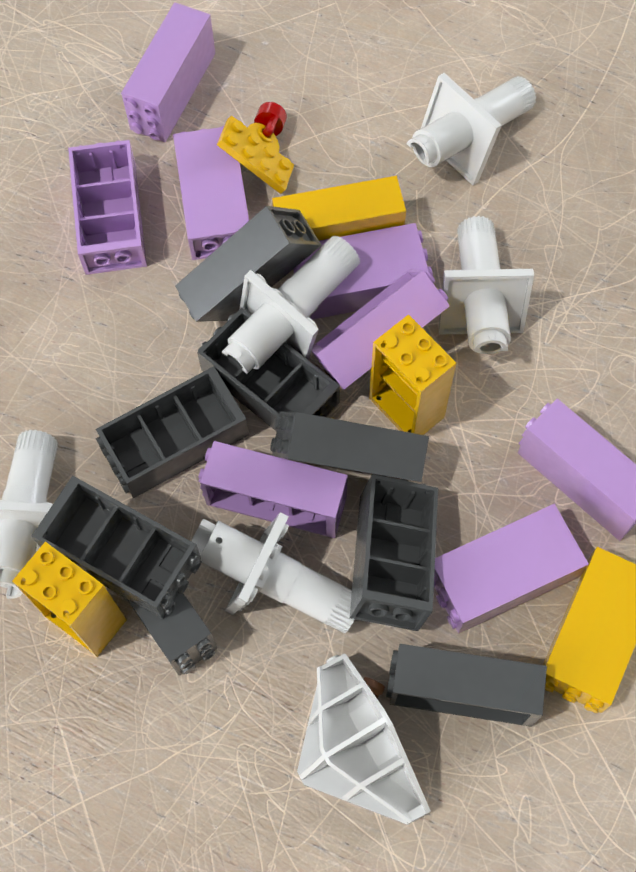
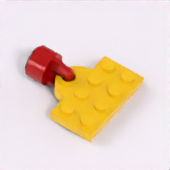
(258, 146)

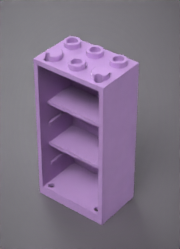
(169, 72)
(209, 190)
(107, 207)
(383, 259)
(349, 347)
(582, 466)
(268, 485)
(507, 568)

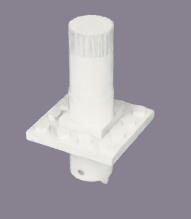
(465, 127)
(482, 297)
(285, 312)
(24, 503)
(264, 569)

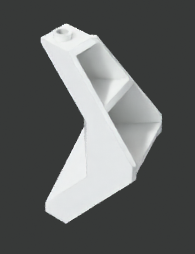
(355, 748)

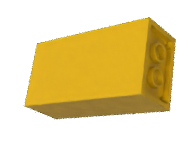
(349, 207)
(410, 377)
(75, 597)
(595, 634)

